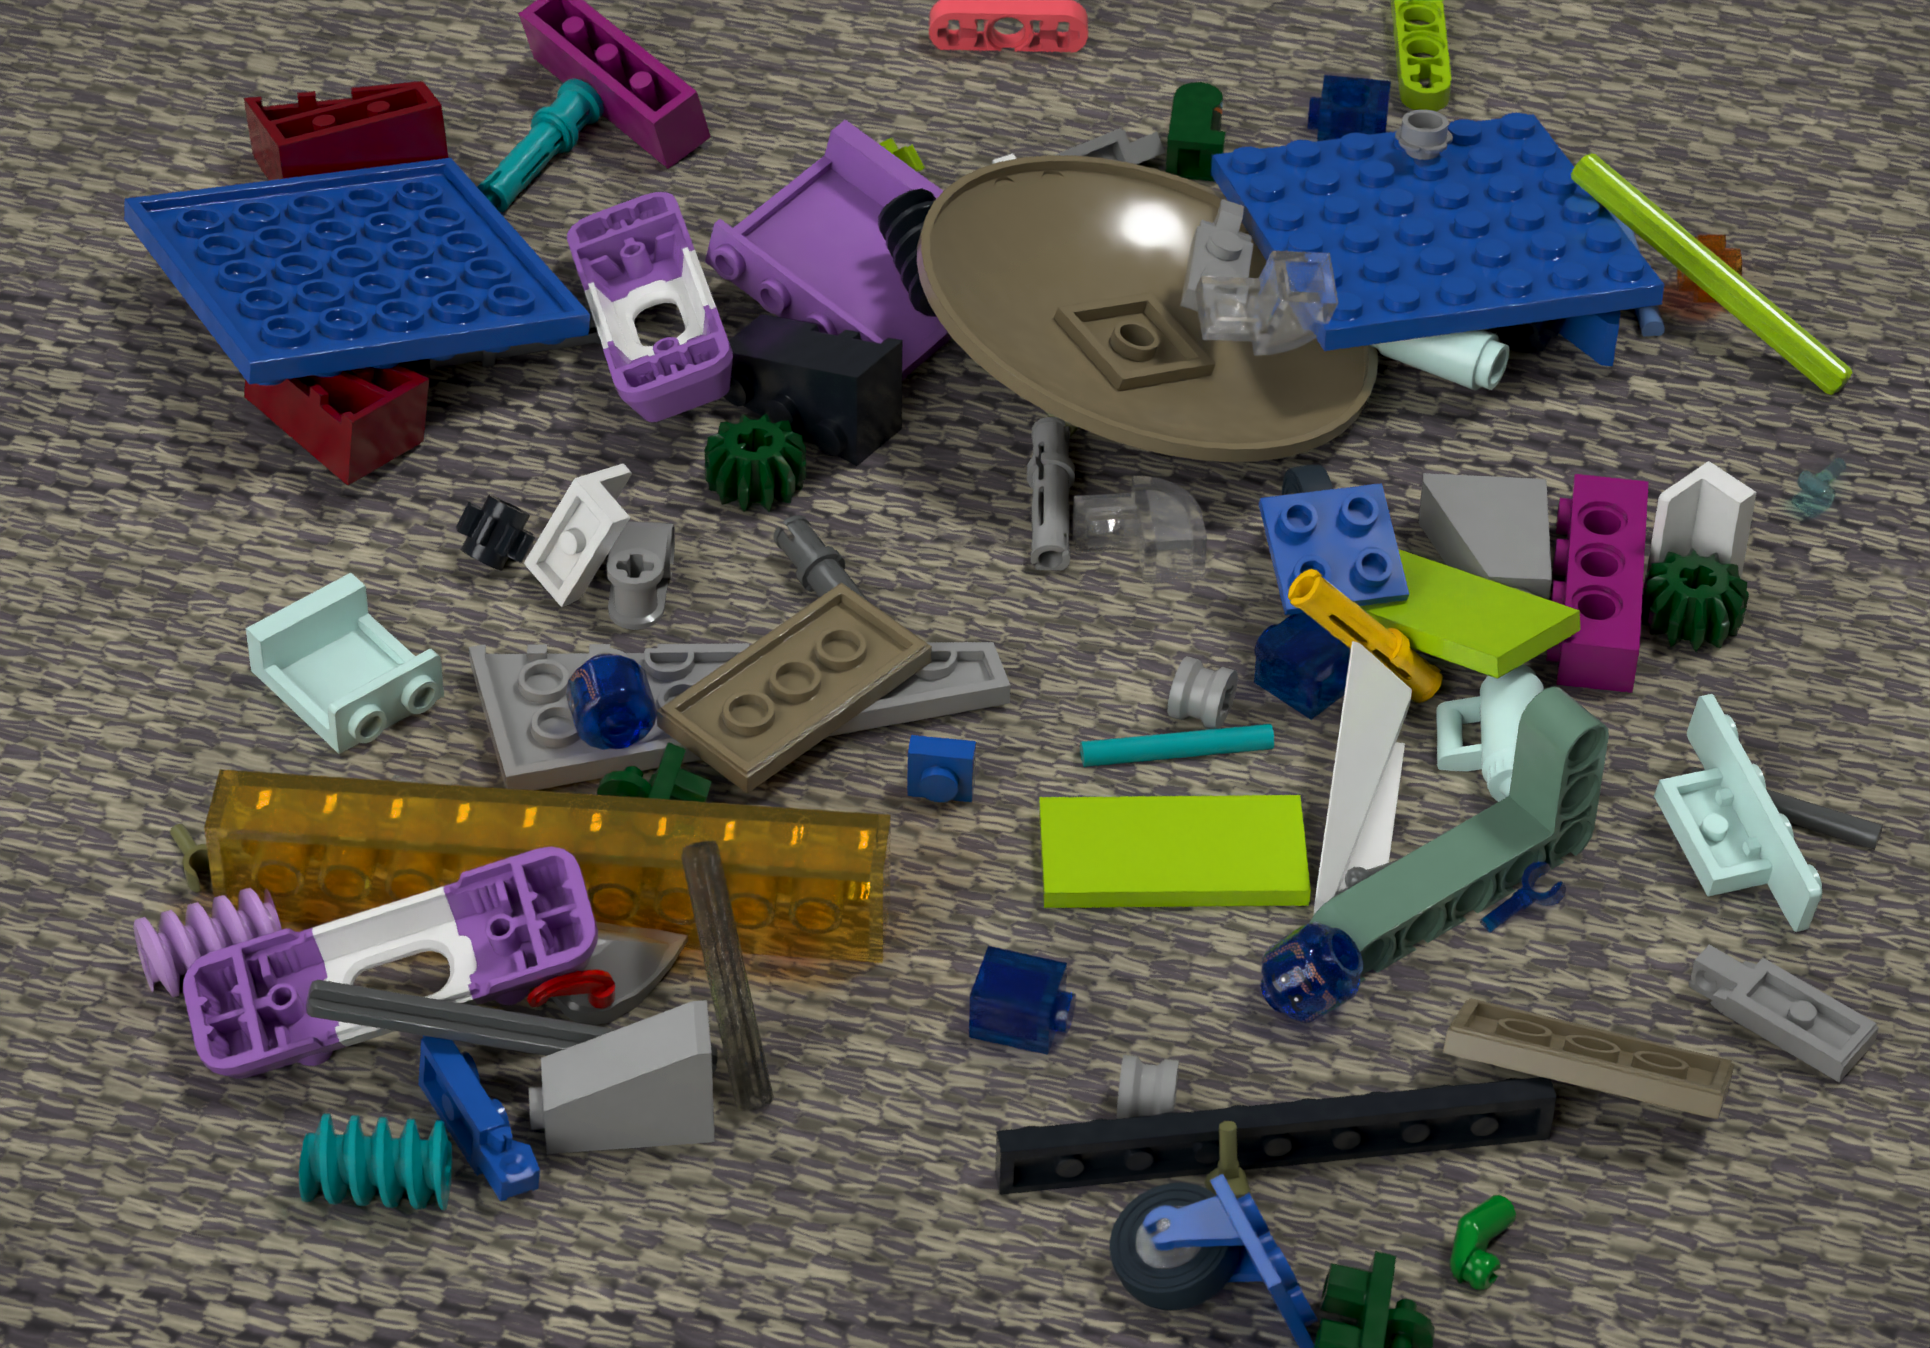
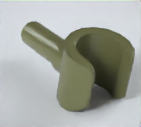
(194, 858)
(1228, 1162)

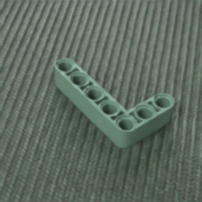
(1478, 862)

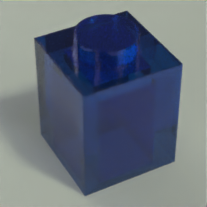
(1020, 1000)

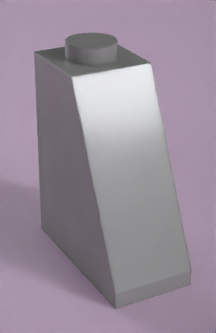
(1490, 527)
(630, 1086)

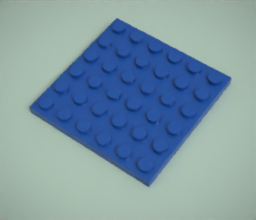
(1440, 242)
(354, 270)

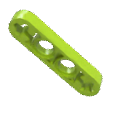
(1421, 39)

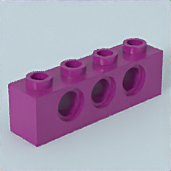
(1602, 580)

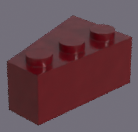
(366, 131)
(350, 418)

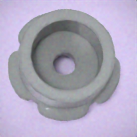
(1424, 134)

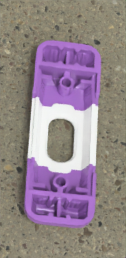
(644, 258)
(496, 926)

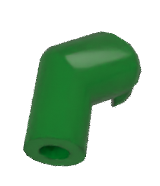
(1473, 1233)

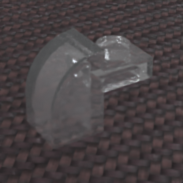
(1271, 311)
(1153, 520)

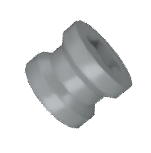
(1202, 693)
(1146, 1087)

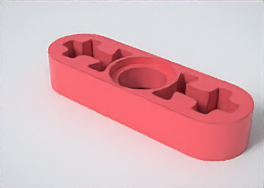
(1026, 11)

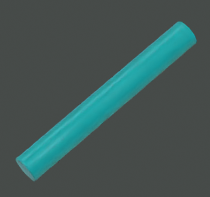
(1177, 745)

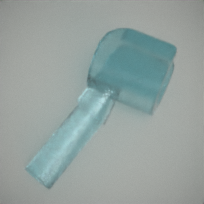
(1816, 493)

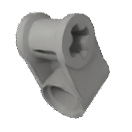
(640, 573)

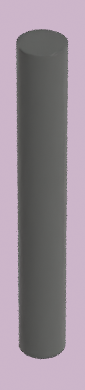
(1825, 820)

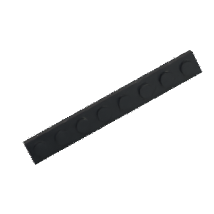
(1275, 1134)

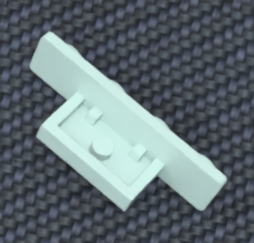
(1731, 822)

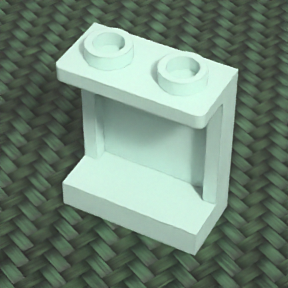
(342, 665)

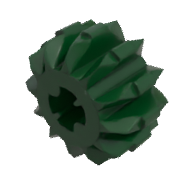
(755, 462)
(1694, 599)

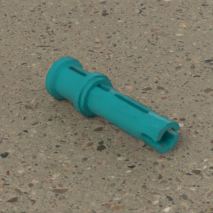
(552, 132)

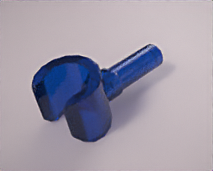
(1525, 897)

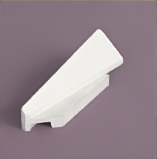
(1364, 773)

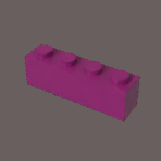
(635, 87)

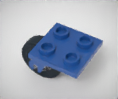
(1337, 533)
(1187, 1244)

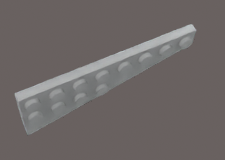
(541, 748)

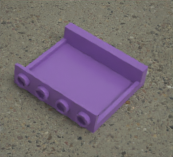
(820, 253)

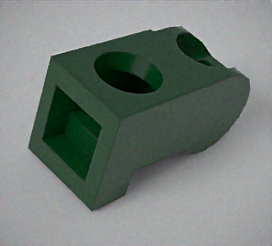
(1195, 131)

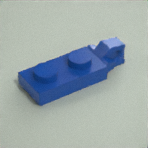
(474, 1120)

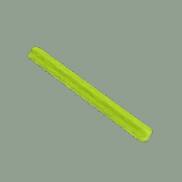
(1711, 274)

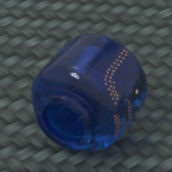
(611, 698)
(1311, 972)

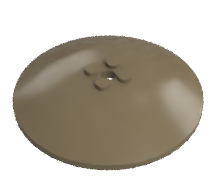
(1072, 297)

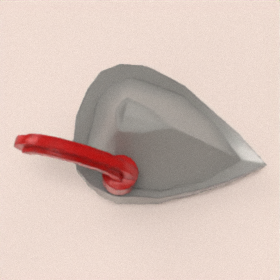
(618, 976)

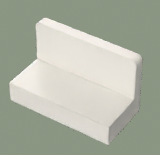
(1706, 514)
(580, 534)

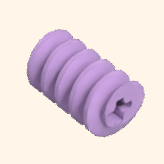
(177, 946)

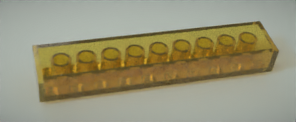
(347, 845)

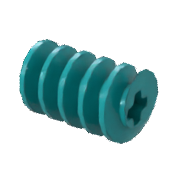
(376, 1163)

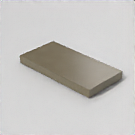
(793, 687)
(1590, 1057)

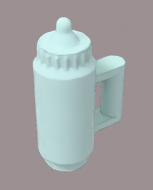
(1464, 358)
(1499, 711)

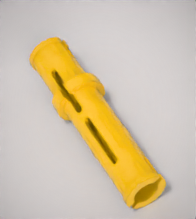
(1351, 623)

